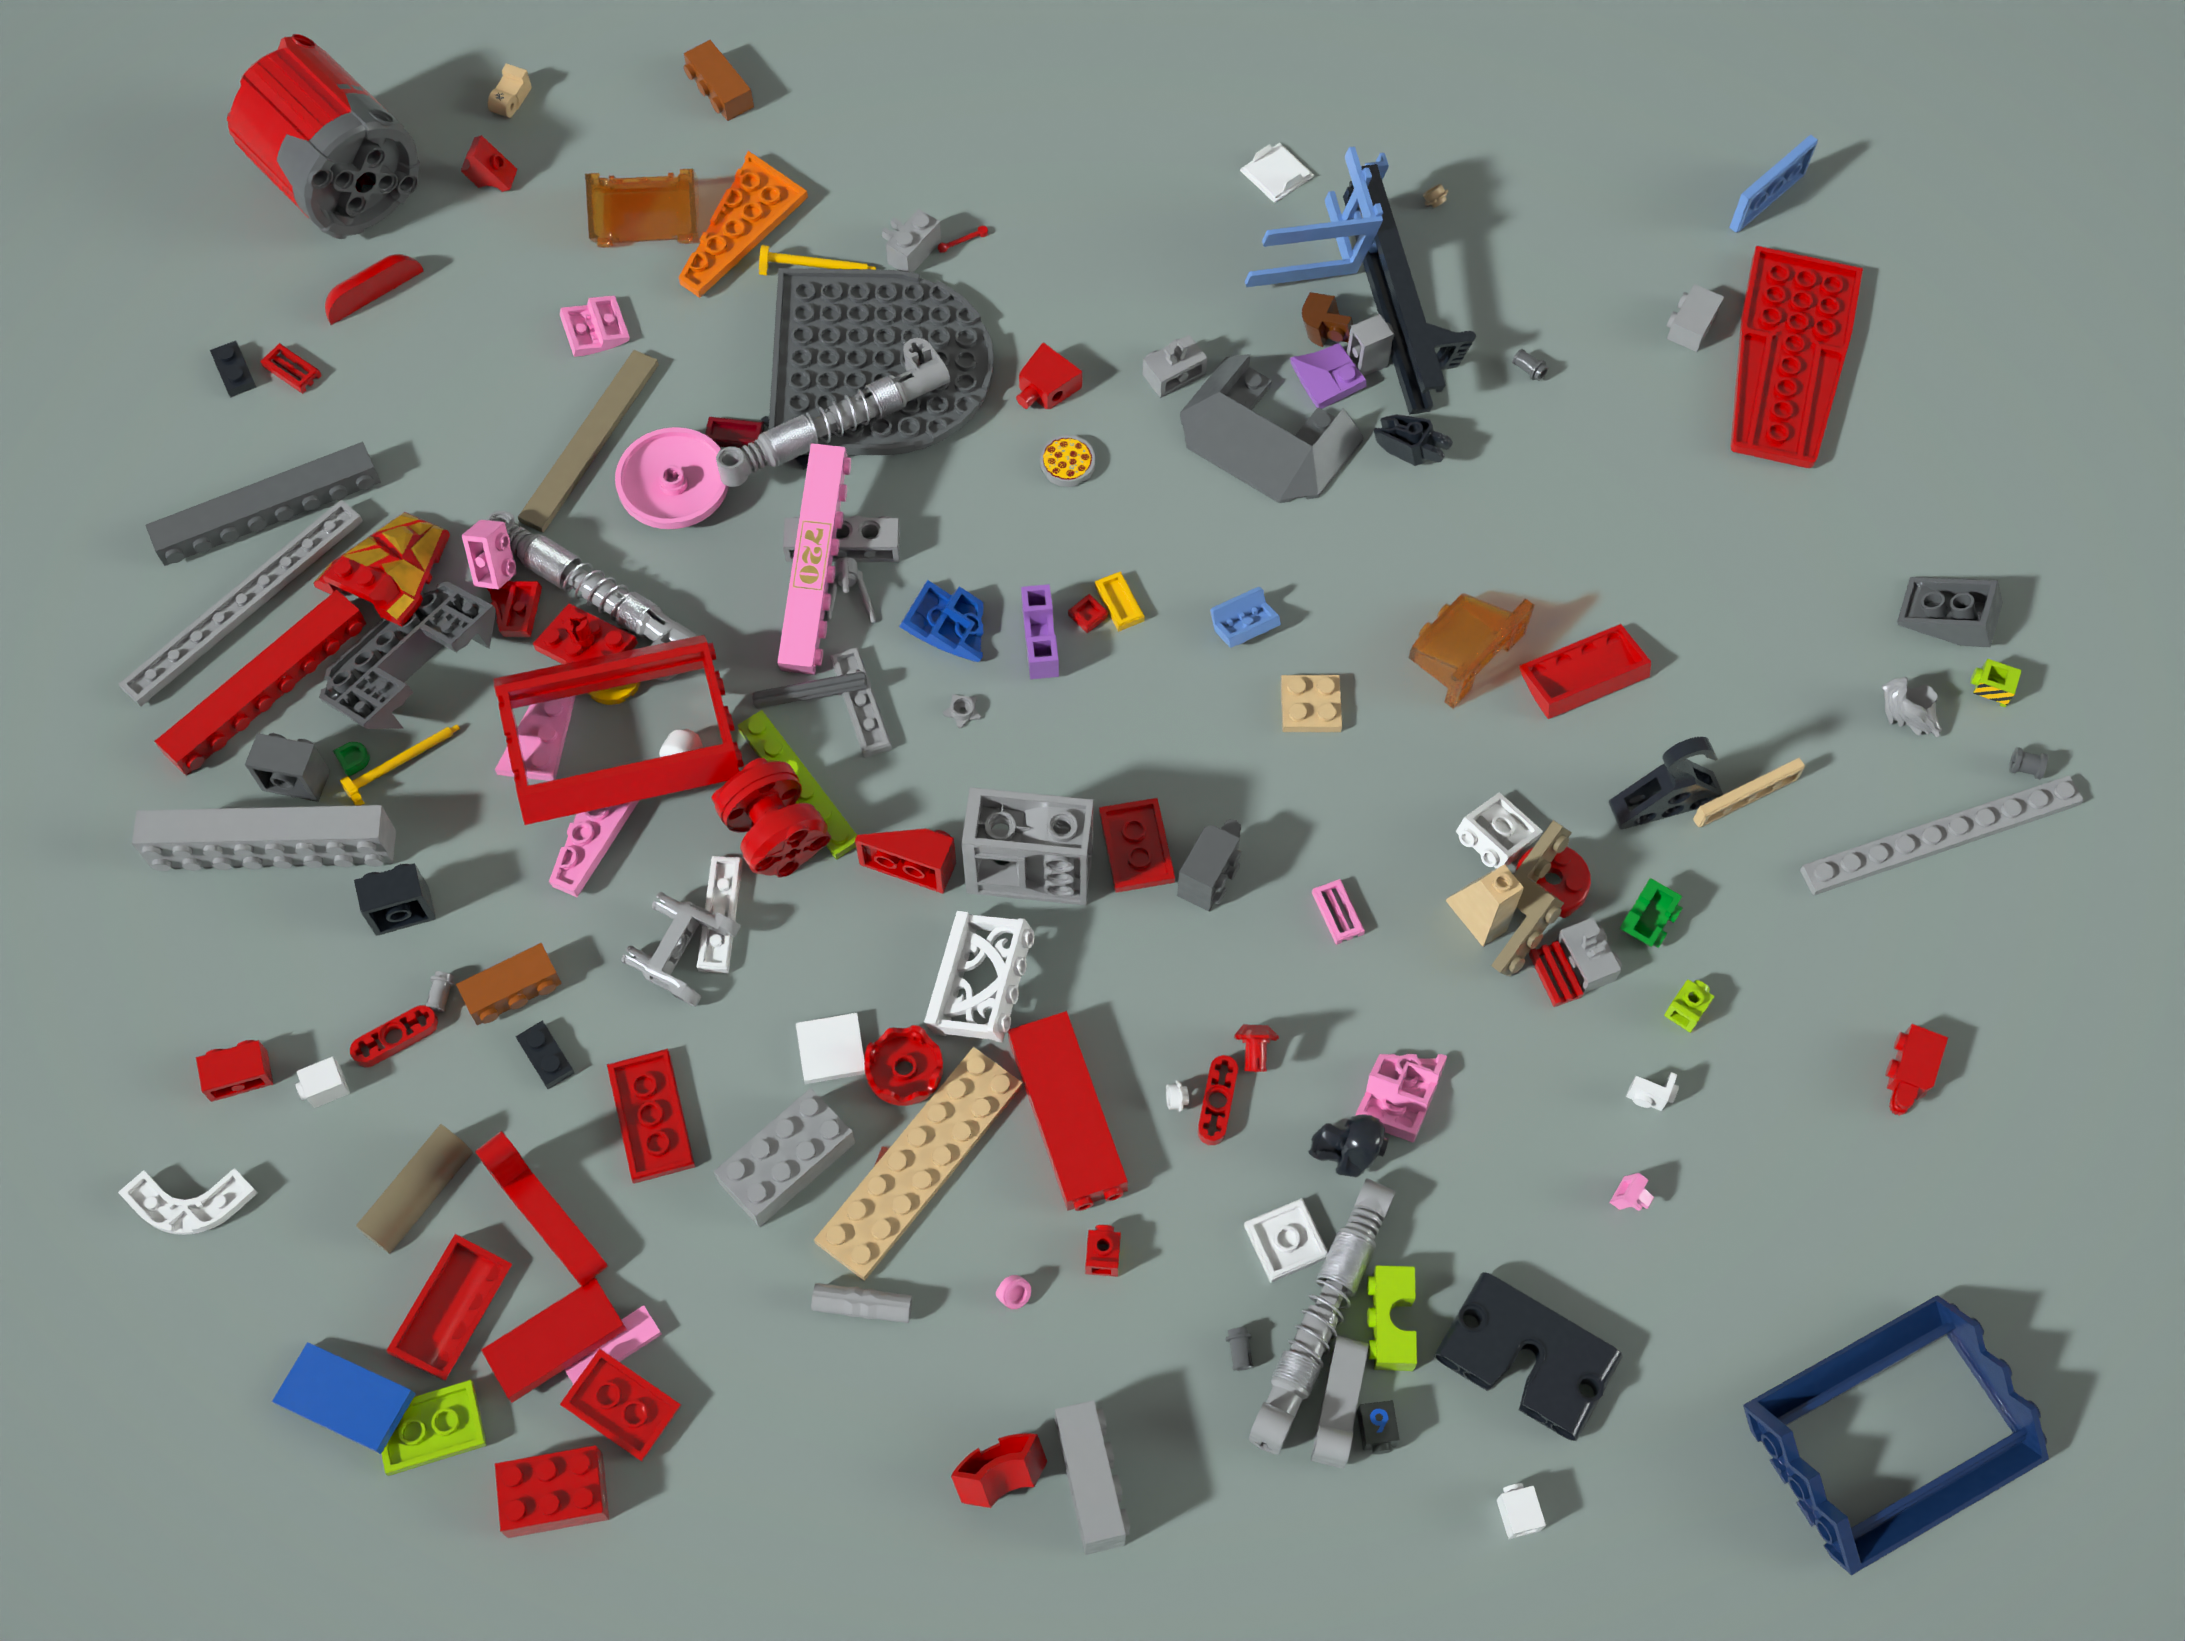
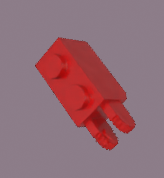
(1915, 1066)

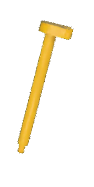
(766, 256)
(352, 787)

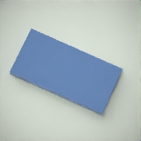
(1773, 184)

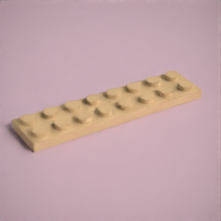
(918, 1163)

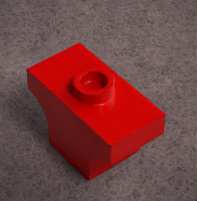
(487, 166)

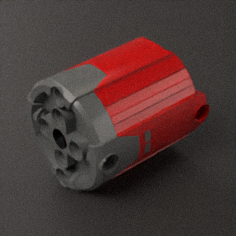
(319, 135)

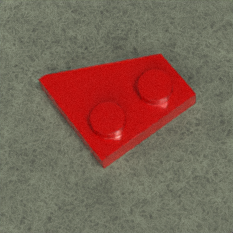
(516, 607)

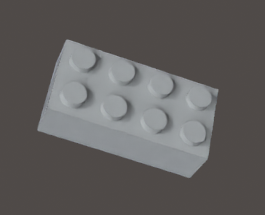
(785, 1157)
(1090, 1478)

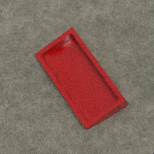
(1585, 671)
(449, 1308)

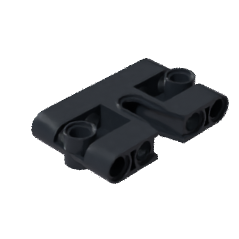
(1562, 1350)

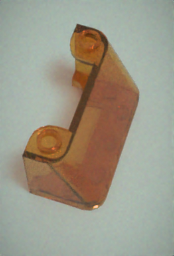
(643, 208)

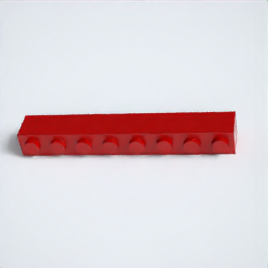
(261, 682)

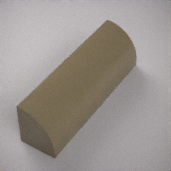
(414, 1189)

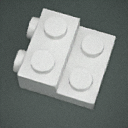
(1498, 831)

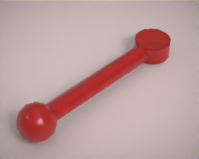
(982, 232)

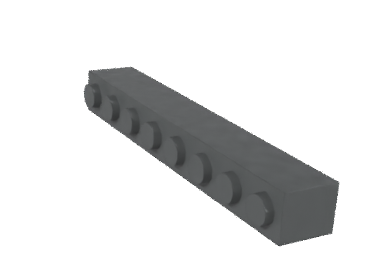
(262, 504)

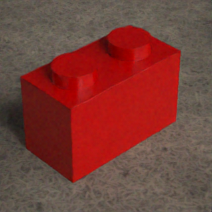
(234, 1070)

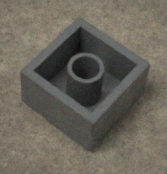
(287, 766)

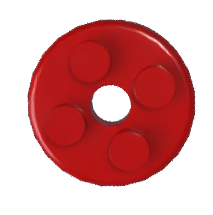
(1574, 879)
(902, 1045)

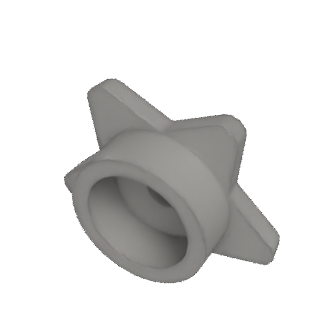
(958, 703)

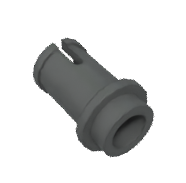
(1532, 366)
(1240, 1348)

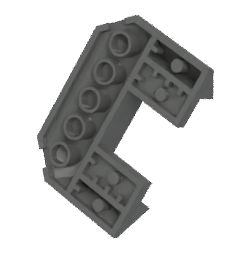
(1256, 451)
(371, 674)

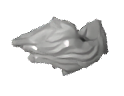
(1911, 706)

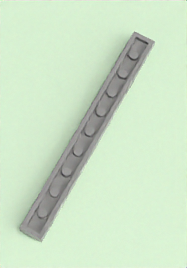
(240, 603)
(1941, 835)

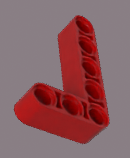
(540, 1209)

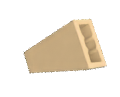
(1488, 904)

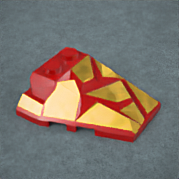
(389, 567)

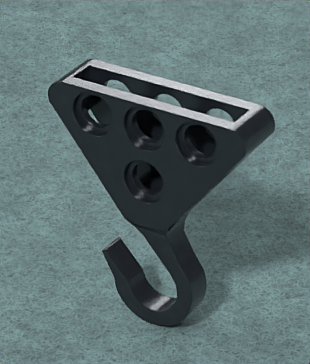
(1670, 788)

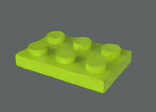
(435, 1428)

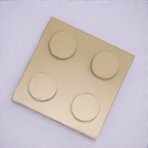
(1311, 703)

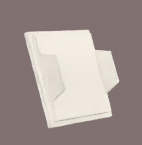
(1276, 172)

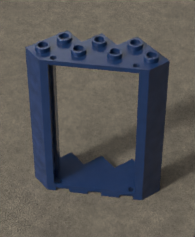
(1938, 1499)

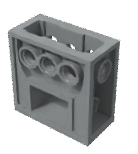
(1045, 844)

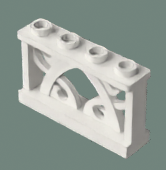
(998, 995)

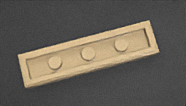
(1748, 793)

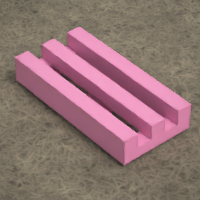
(1347, 932)

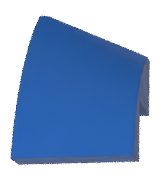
(947, 621)

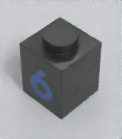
(1378, 1426)

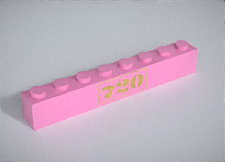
(813, 559)

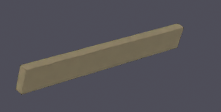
(588, 441)

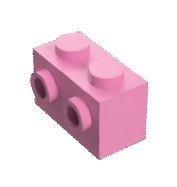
(489, 554)

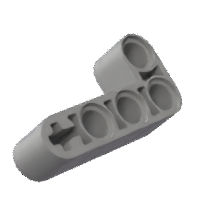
(1340, 1402)

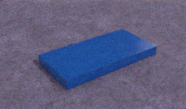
(344, 1397)

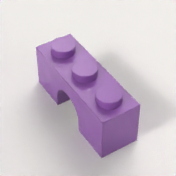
(1039, 631)

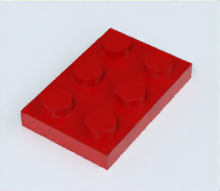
(1136, 845)
(620, 1405)

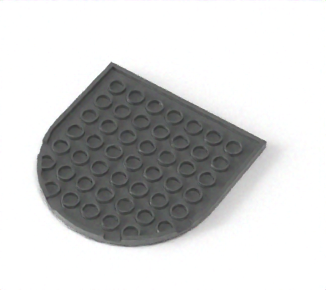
(851, 328)

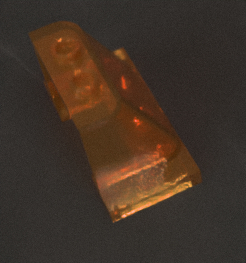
(1466, 640)

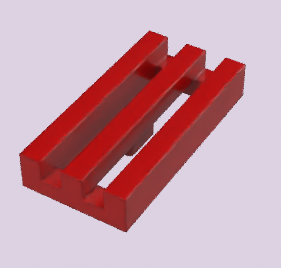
(305, 380)
(1546, 950)

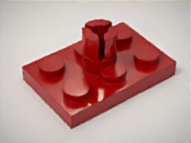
(581, 636)

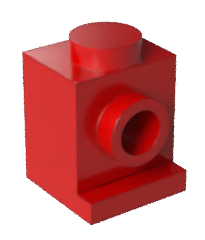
(1103, 1262)

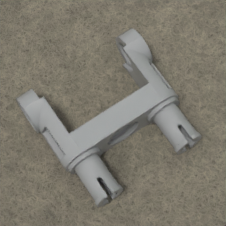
(686, 920)

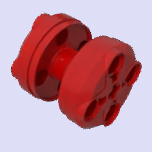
(764, 806)

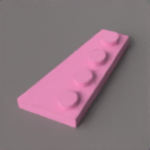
(541, 739)
(586, 845)

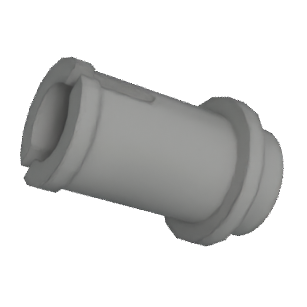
(439, 991)

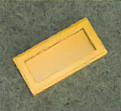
(1119, 601)

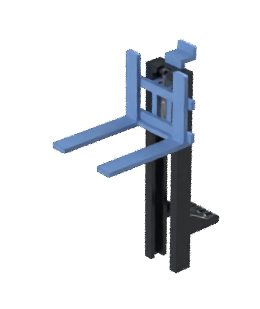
(1389, 277)

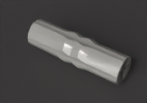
(861, 1302)

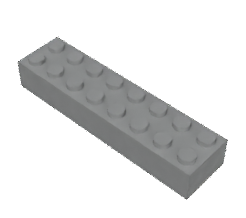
(264, 837)

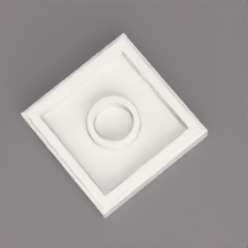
(830, 1048)
(1286, 1240)

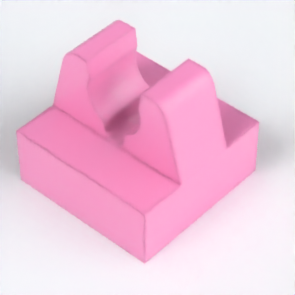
(1632, 1193)

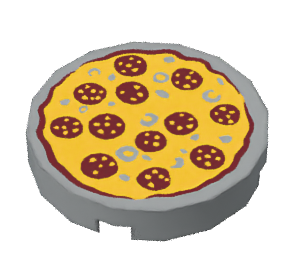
(1067, 460)

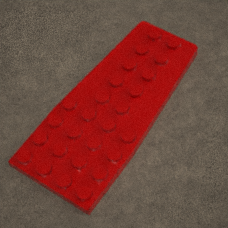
(1791, 353)

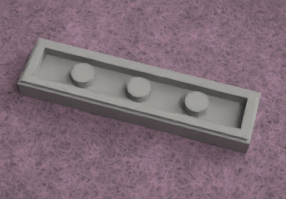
(862, 706)

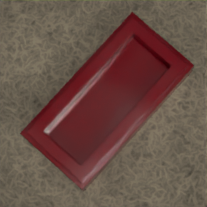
(733, 432)

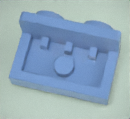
(1244, 617)

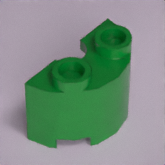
(1651, 913)

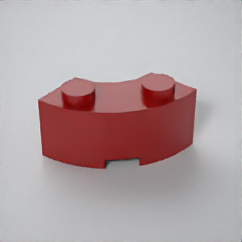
(999, 1469)

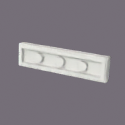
(723, 899)

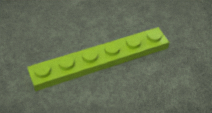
(771, 745)

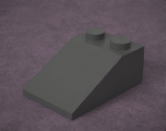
(1952, 609)

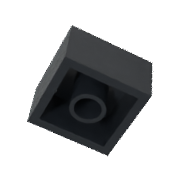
(394, 899)

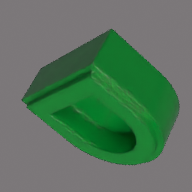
(352, 757)

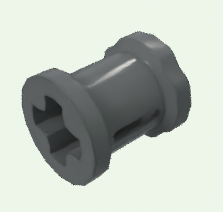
(2028, 763)

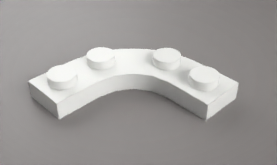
(188, 1215)

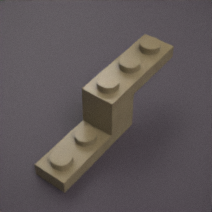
(1535, 900)

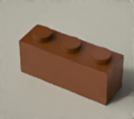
(718, 80)
(509, 984)

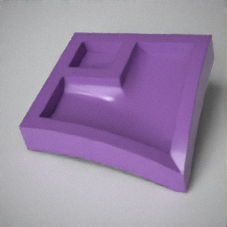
(1328, 375)

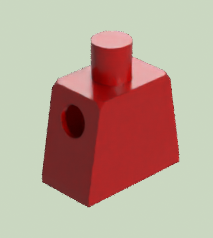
(1047, 379)

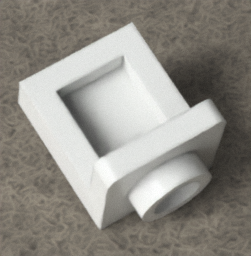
(1649, 1094)

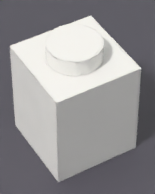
(322, 1082)
(1520, 1511)

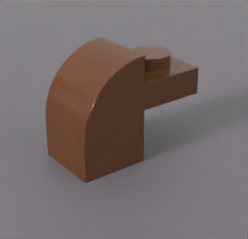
(1324, 321)

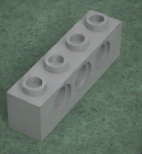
(882, 548)

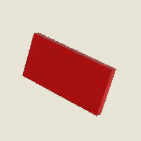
(650, 1116)
(553, 1340)

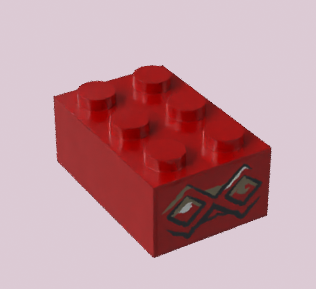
(551, 1491)

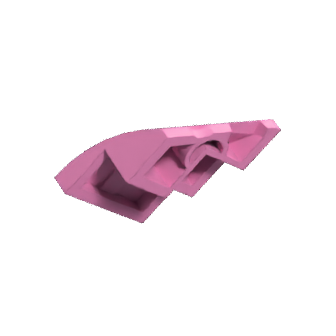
(1401, 1092)

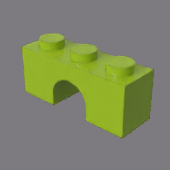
(1391, 1347)

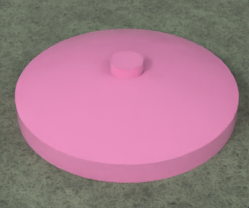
(670, 478)

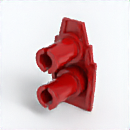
(1256, 1042)

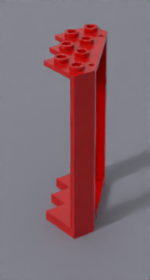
(628, 781)

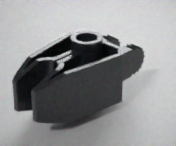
(1411, 439)

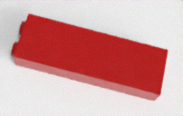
(1068, 1112)

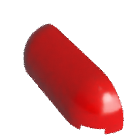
(370, 285)

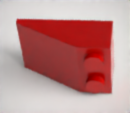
(910, 855)

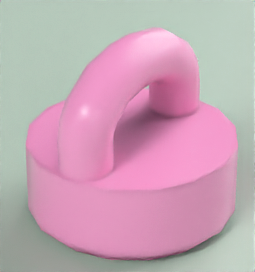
(1014, 1292)

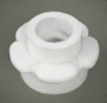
(1176, 1096)

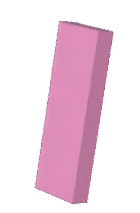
(639, 1332)

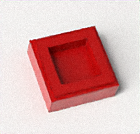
(1088, 613)

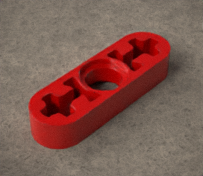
(378, 1055)
(1205, 1119)

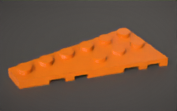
(743, 218)

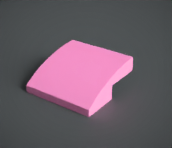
(594, 326)

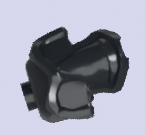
(1353, 1147)

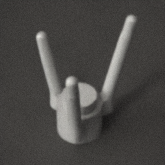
(846, 576)

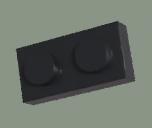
(233, 368)
(545, 1054)

